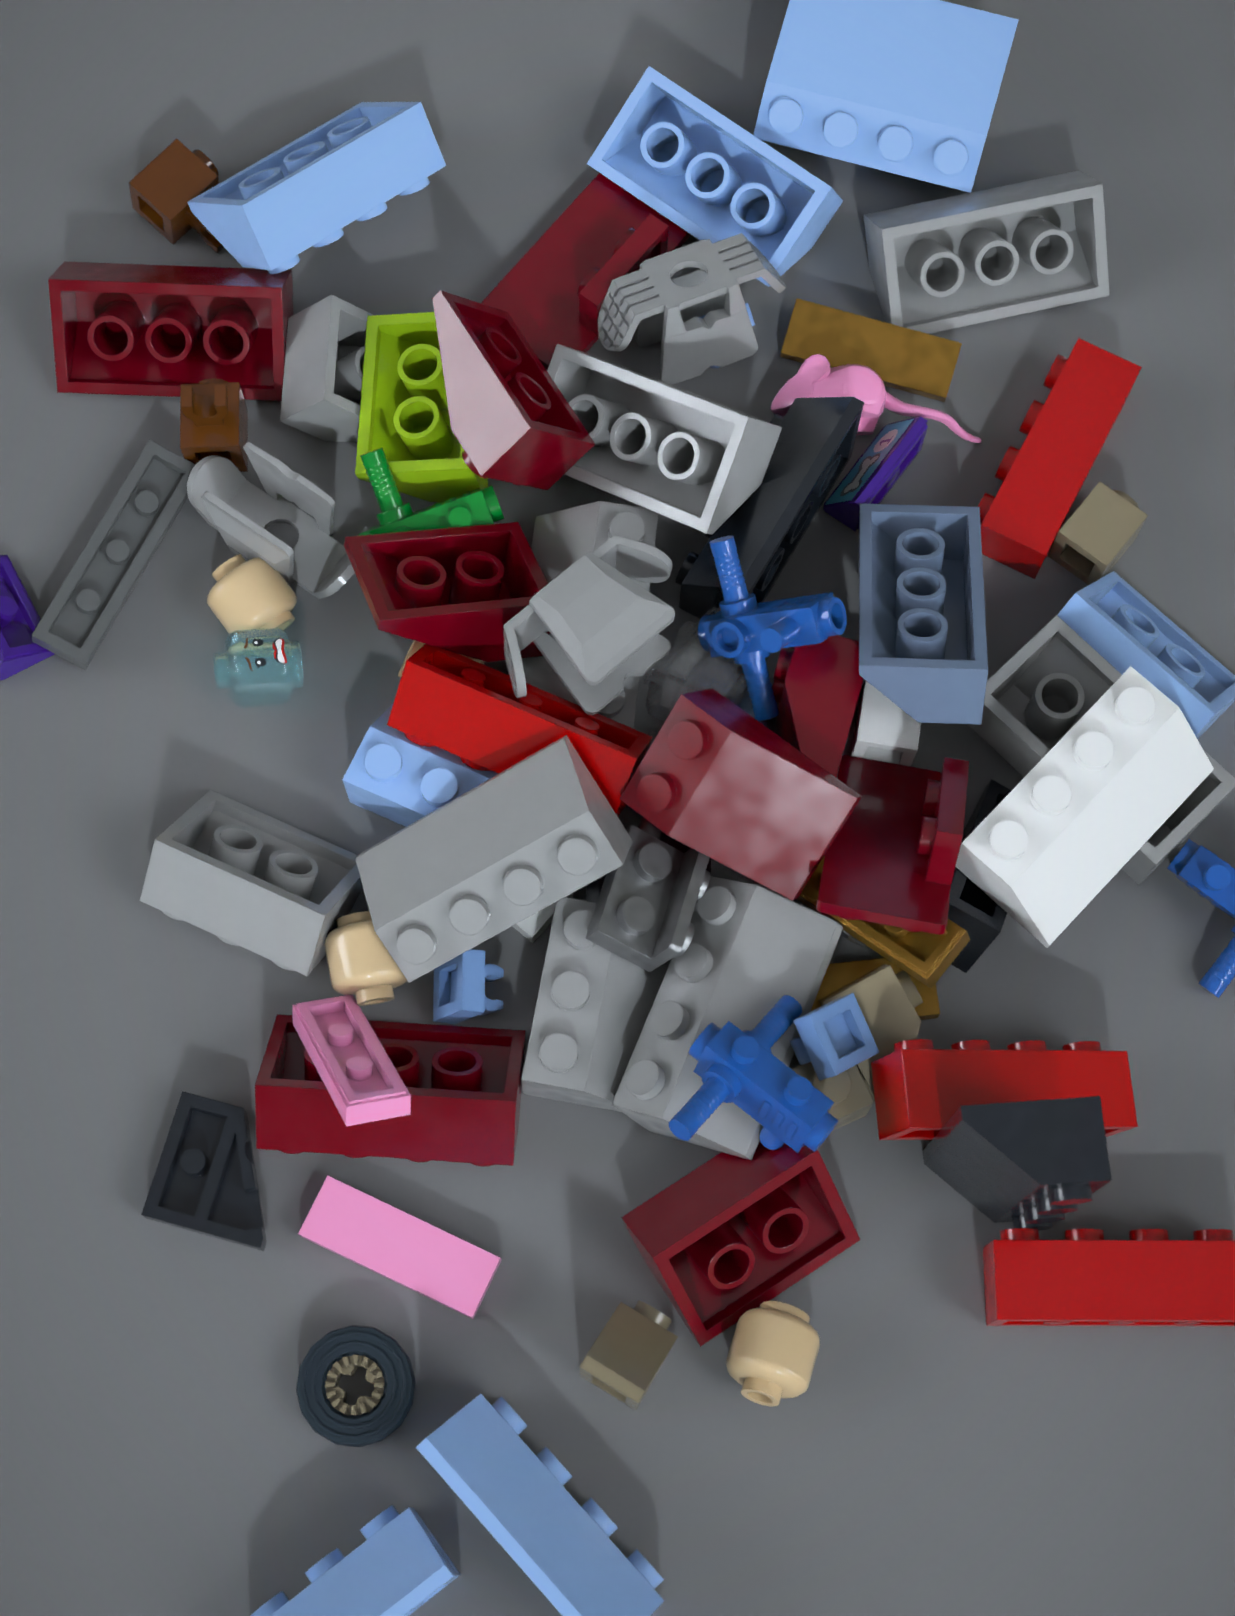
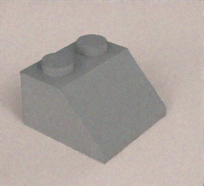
(325, 370)

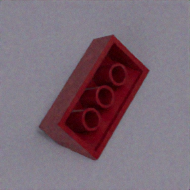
(168, 327)
(459, 1084)

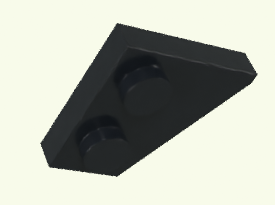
(208, 1174)

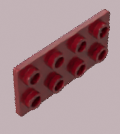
(567, 273)
(897, 846)

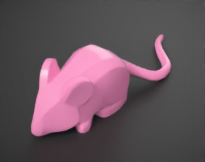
(858, 381)

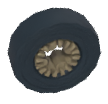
(371, 1417)

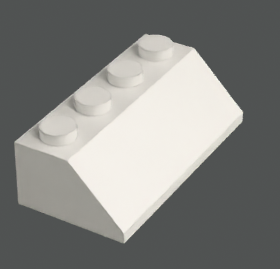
(1086, 807)

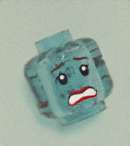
(259, 667)

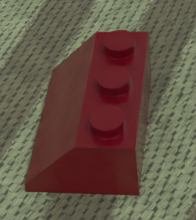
(740, 1233)

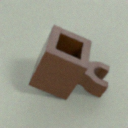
(167, 185)
(214, 421)

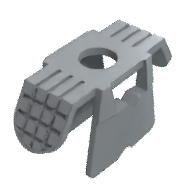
(673, 292)
(245, 512)
(599, 622)

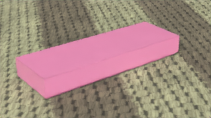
(351, 1060)
(400, 1247)

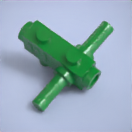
(468, 509)

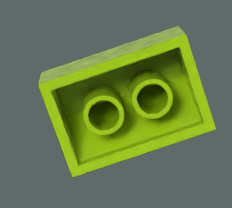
(408, 409)

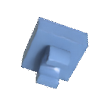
(461, 988)
(834, 1037)

